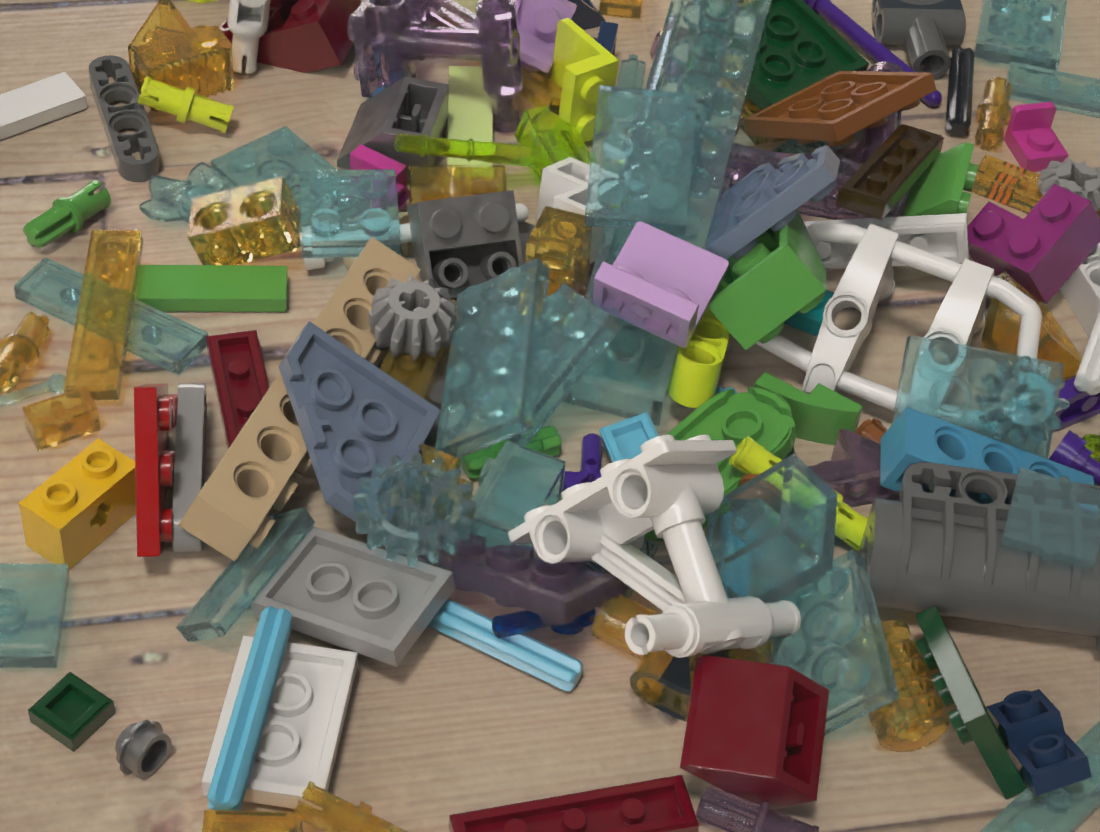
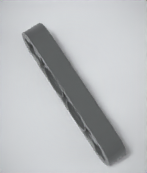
(124, 117)

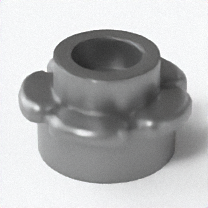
(142, 748)

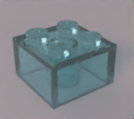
(774, 532)

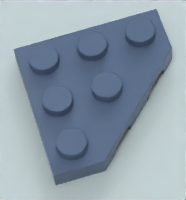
(769, 200)
(350, 414)

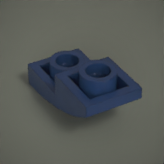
(1038, 741)

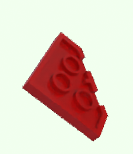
(154, 465)

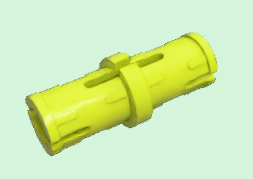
(185, 104)

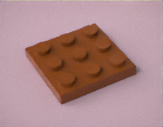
(840, 106)

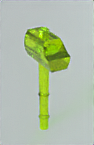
(540, 136)

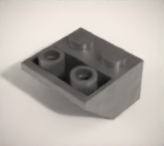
(403, 107)
(465, 239)

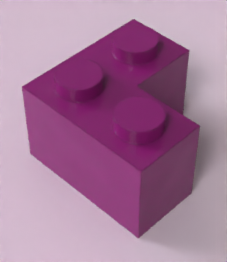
(1042, 246)

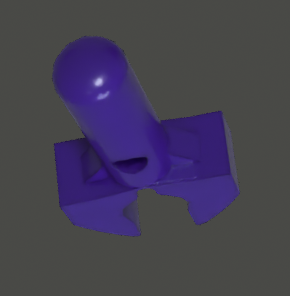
(590, 462)

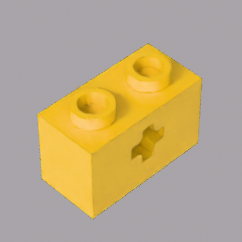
(80, 504)

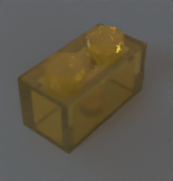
(61, 418)

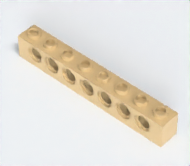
(270, 446)

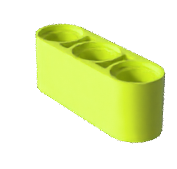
(700, 364)

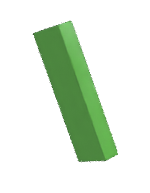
(213, 288)

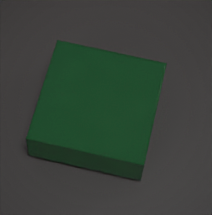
(71, 711)

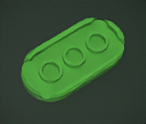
(753, 414)

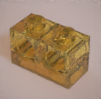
(244, 223)

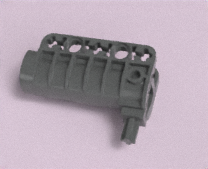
(952, 557)

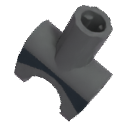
(924, 29)

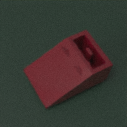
(304, 34)

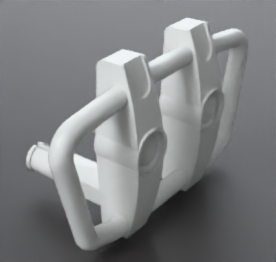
(871, 280)

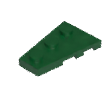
(957, 687)

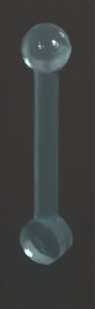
(55, 384)

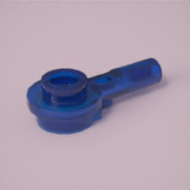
(527, 621)

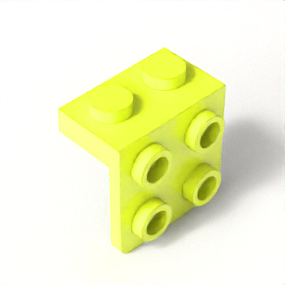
(579, 69)

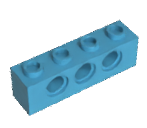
(925, 438)

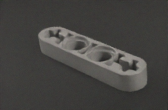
(189, 460)

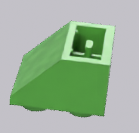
(942, 184)

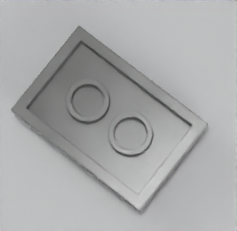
(356, 595)

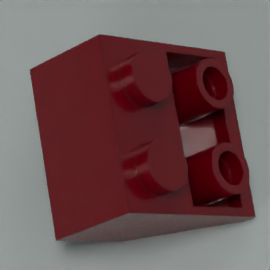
(755, 730)

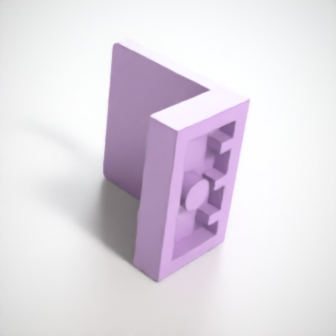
(537, 30)
(659, 283)

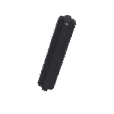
(960, 92)

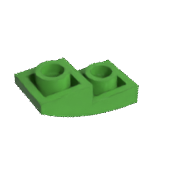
(815, 414)

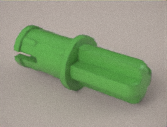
(67, 215)

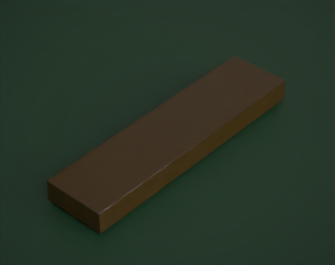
(890, 171)

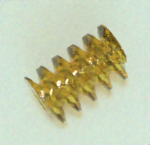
(912, 718)

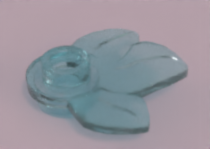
(174, 197)

